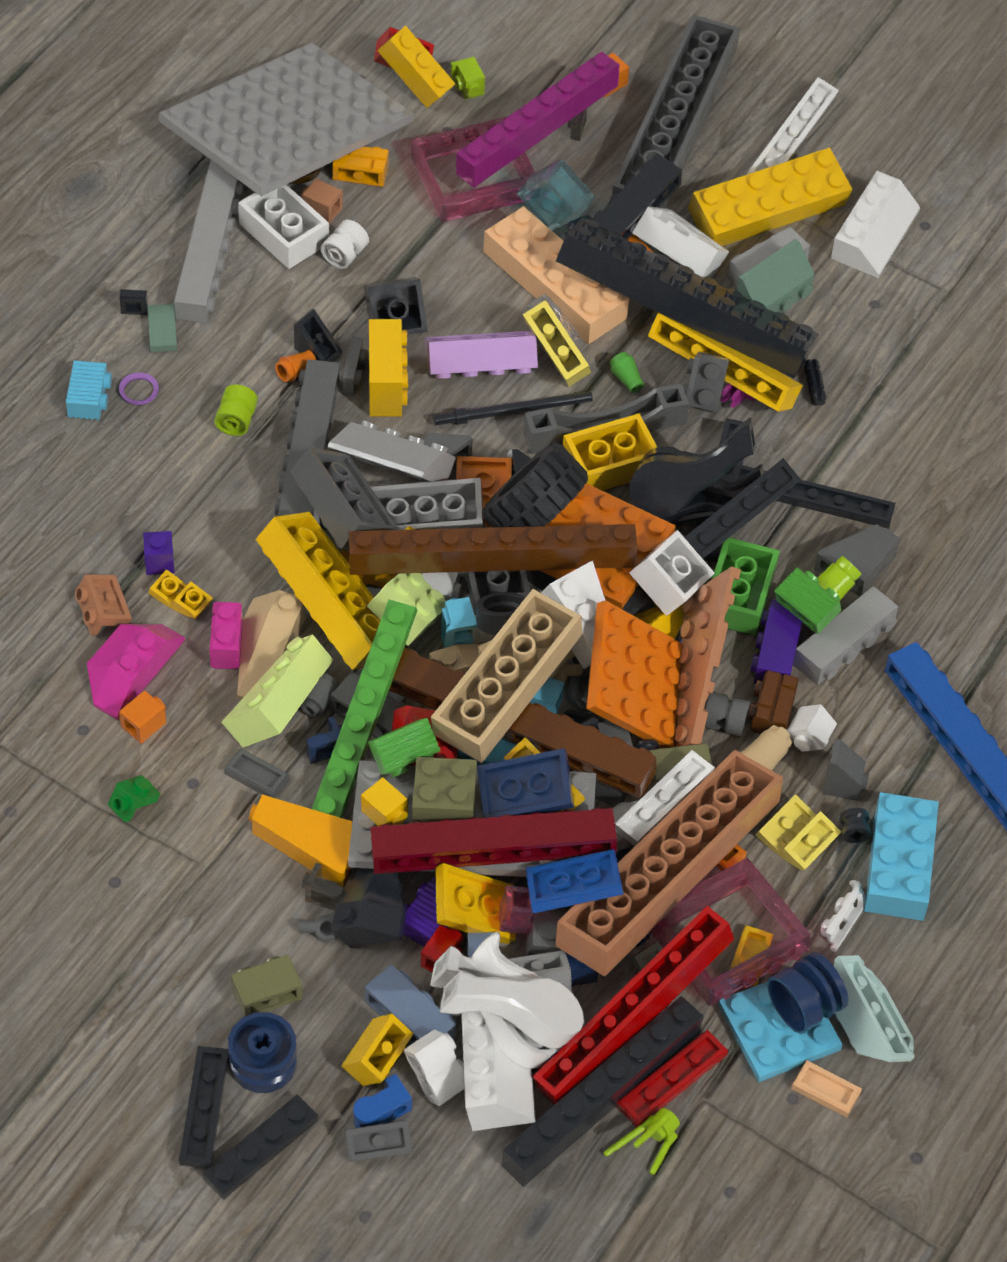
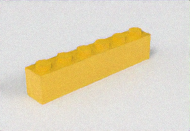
(743, 371)

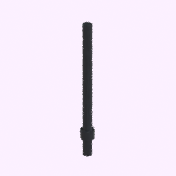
(462, 416)

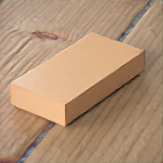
(826, 1088)

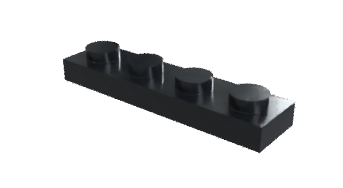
(204, 1107)
(260, 1147)

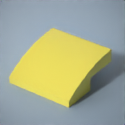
(798, 833)

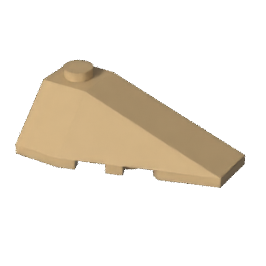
(266, 631)

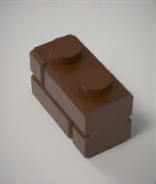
(774, 702)

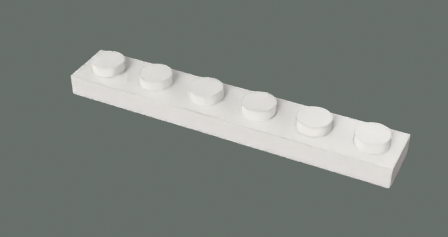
(796, 126)

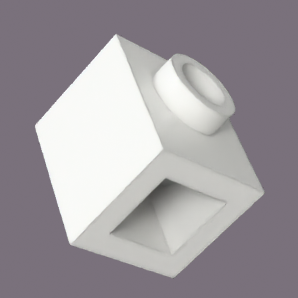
(811, 728)

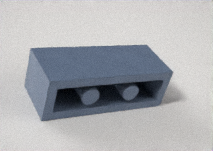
(395, 994)

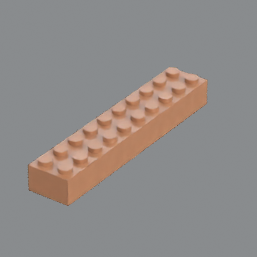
(671, 861)

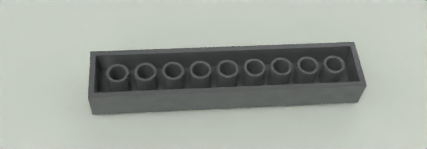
(683, 97)

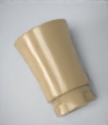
(769, 747)

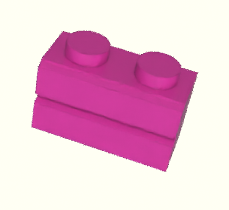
(226, 635)

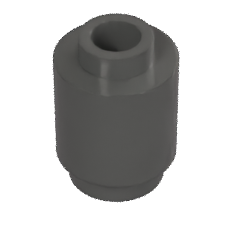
(320, 696)

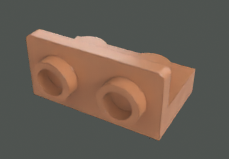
(101, 602)

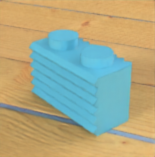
(87, 390)

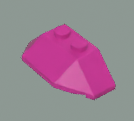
(129, 663)

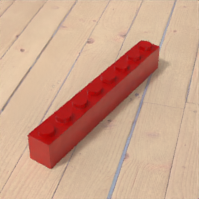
(636, 1004)

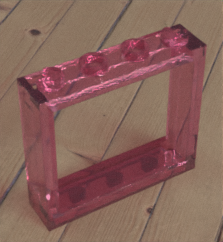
(474, 200)
(749, 971)

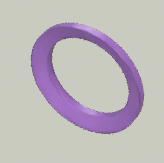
(134, 376)

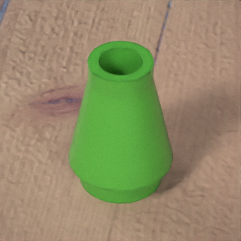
(626, 371)

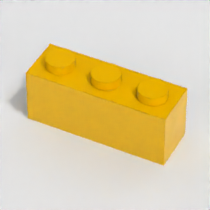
(416, 67)

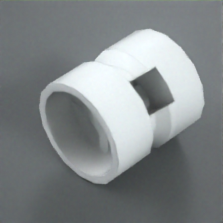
(344, 244)

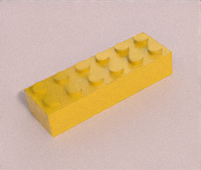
(770, 198)
(322, 583)

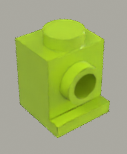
(468, 77)

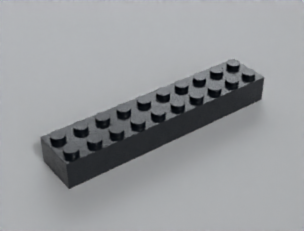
(687, 297)

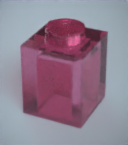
(516, 911)

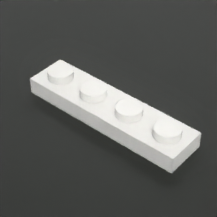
(663, 797)

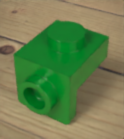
(132, 795)

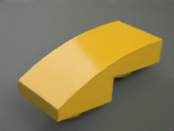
(179, 596)

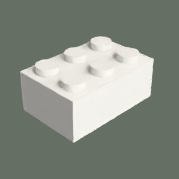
(284, 224)

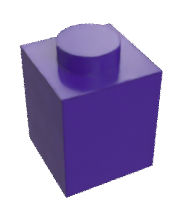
(158, 552)

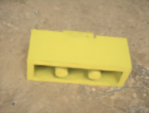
(557, 343)

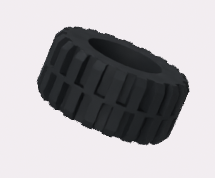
(537, 490)

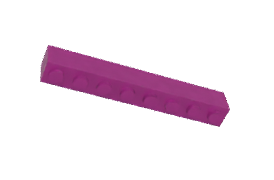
(537, 119)

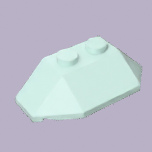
(871, 1015)

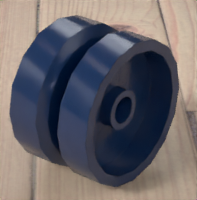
(262, 1052)

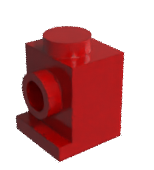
(438, 945)

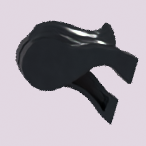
(689, 487)

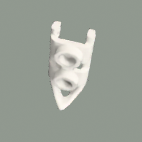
(845, 911)

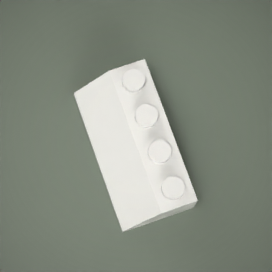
(875, 225)
(495, 1086)

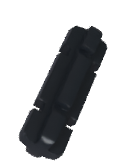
(815, 382)

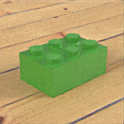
(752, 589)

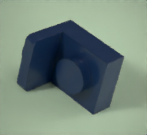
(322, 744)

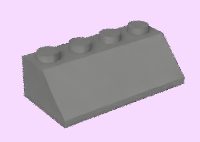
(394, 453)

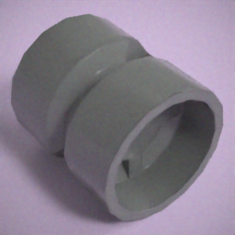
(727, 713)

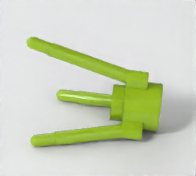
(659, 1128)

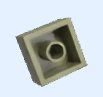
(444, 789)

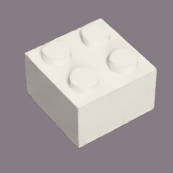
(672, 573)

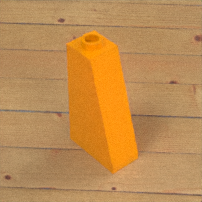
(305, 835)

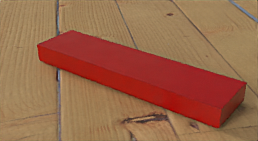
(672, 1078)

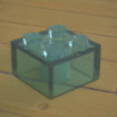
(556, 195)

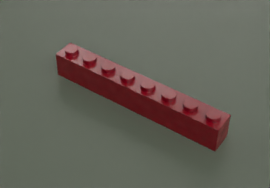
(492, 840)

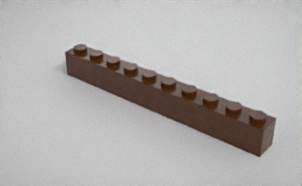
(491, 549)
(587, 749)

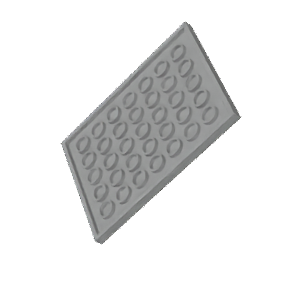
(286, 118)

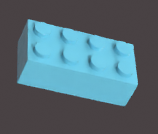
(901, 856)

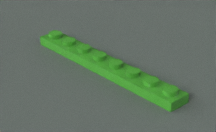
(365, 708)

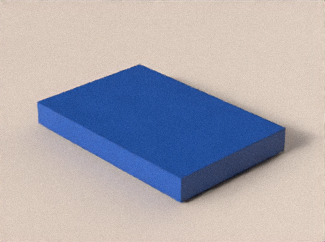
(574, 881)

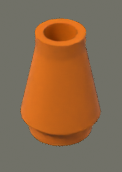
(290, 366)

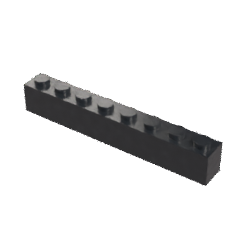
(600, 1091)

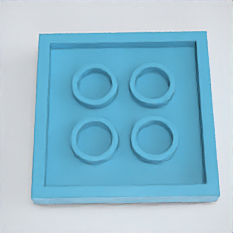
(766, 1038)

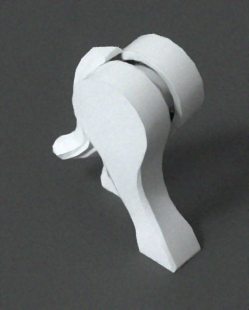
(522, 1010)

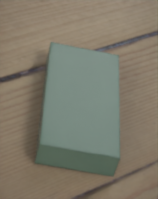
(162, 328)

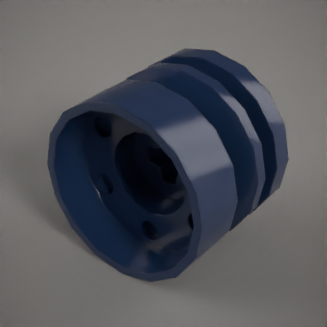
(807, 992)

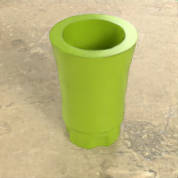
(839, 576)

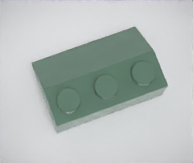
(779, 279)

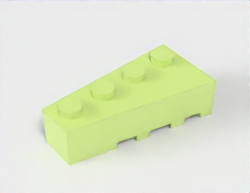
(279, 692)

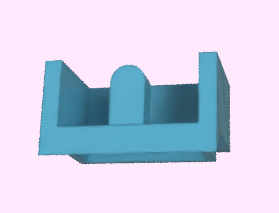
(456, 622)

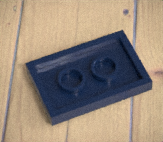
(526, 785)

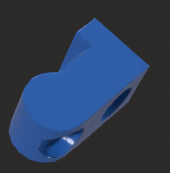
(383, 1106)

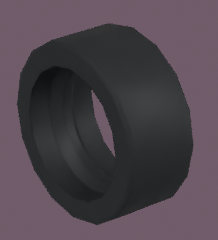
(495, 610)

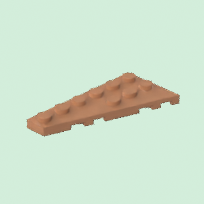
(702, 647)

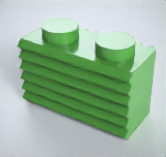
(808, 600)
(403, 746)

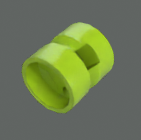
(236, 410)

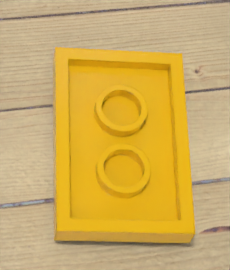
(469, 901)

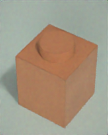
(323, 199)

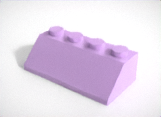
(481, 353)

